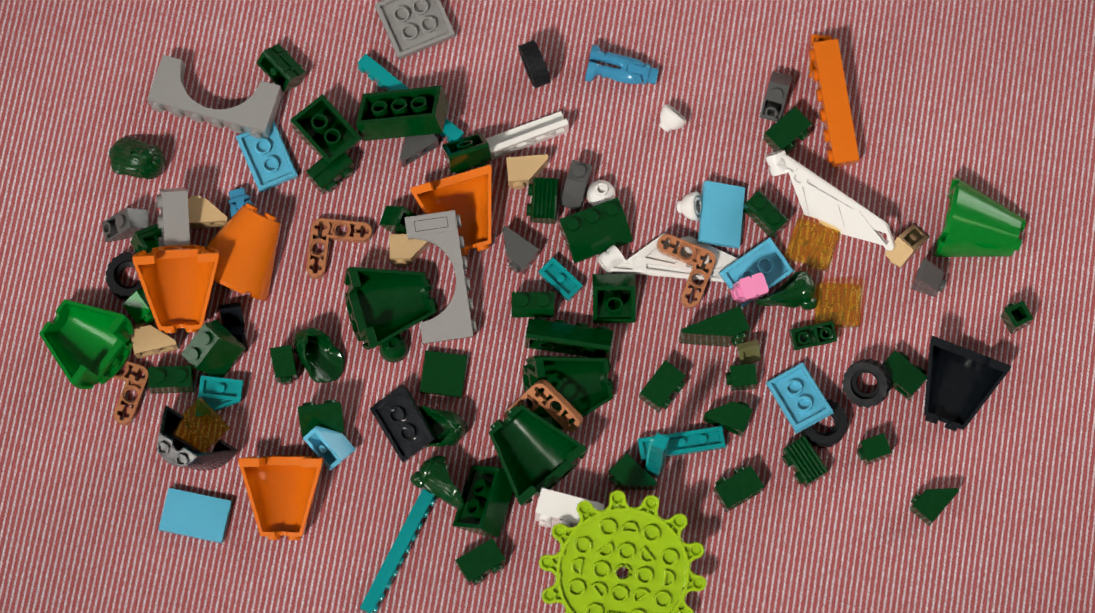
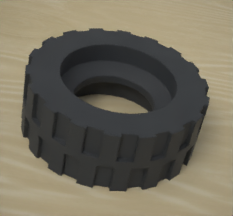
(534, 64)
(113, 272)
(878, 371)
(833, 437)

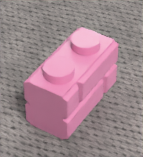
(749, 288)

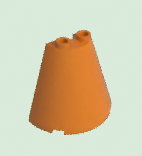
(469, 196)
(247, 252)
(177, 284)
(281, 492)

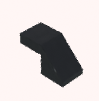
(233, 321)

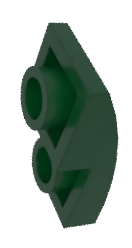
(812, 335)

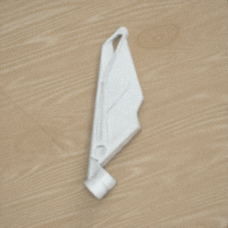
(829, 204)
(653, 263)

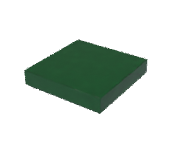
(443, 374)

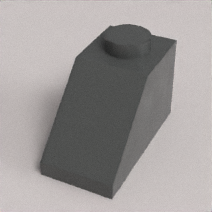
(416, 147)
(576, 185)
(519, 251)
(928, 279)

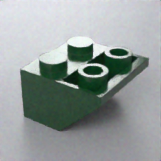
(324, 415)

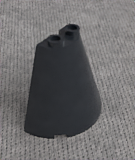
(958, 383)
(181, 453)

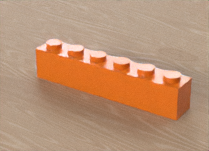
(834, 103)

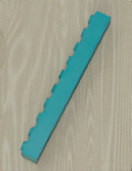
(389, 82)
(656, 454)
(399, 548)

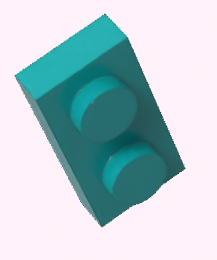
(560, 279)

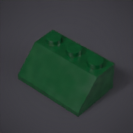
(595, 230)
(485, 501)

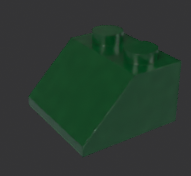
(467, 153)
(614, 298)
(213, 349)

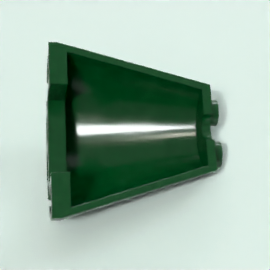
(386, 302)
(578, 379)
(533, 452)

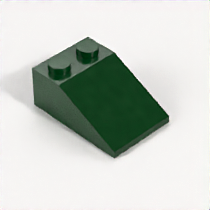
(325, 130)
(720, 330)

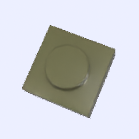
(748, 352)

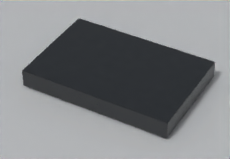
(403, 423)

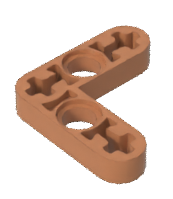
(330, 234)
(694, 260)
(131, 384)
(540, 399)

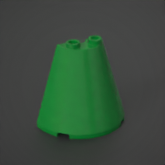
(977, 225)
(82, 332)

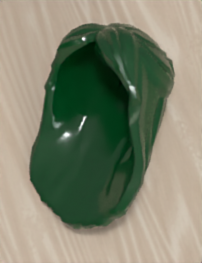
(136, 158)
(793, 293)
(318, 355)
(446, 425)
(436, 480)

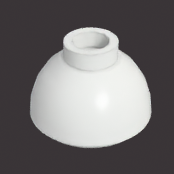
(671, 119)
(600, 192)
(690, 206)

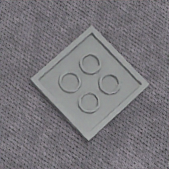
(414, 24)

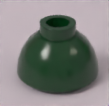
(394, 349)

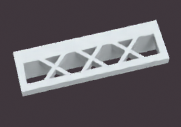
(527, 135)

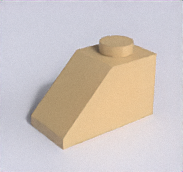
(523, 169)
(204, 214)
(906, 245)
(404, 250)
(151, 341)

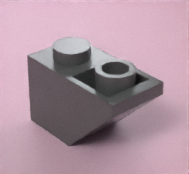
(776, 96)
(125, 224)

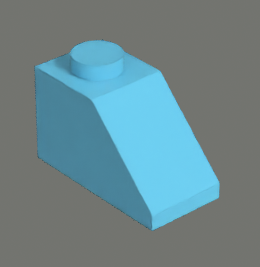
(330, 445)

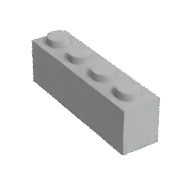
(174, 217)

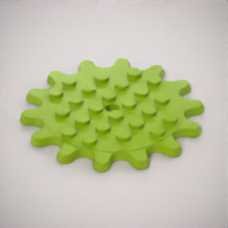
(619, 538)

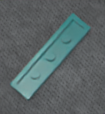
(688, 442)

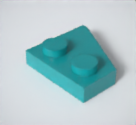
(220, 391)

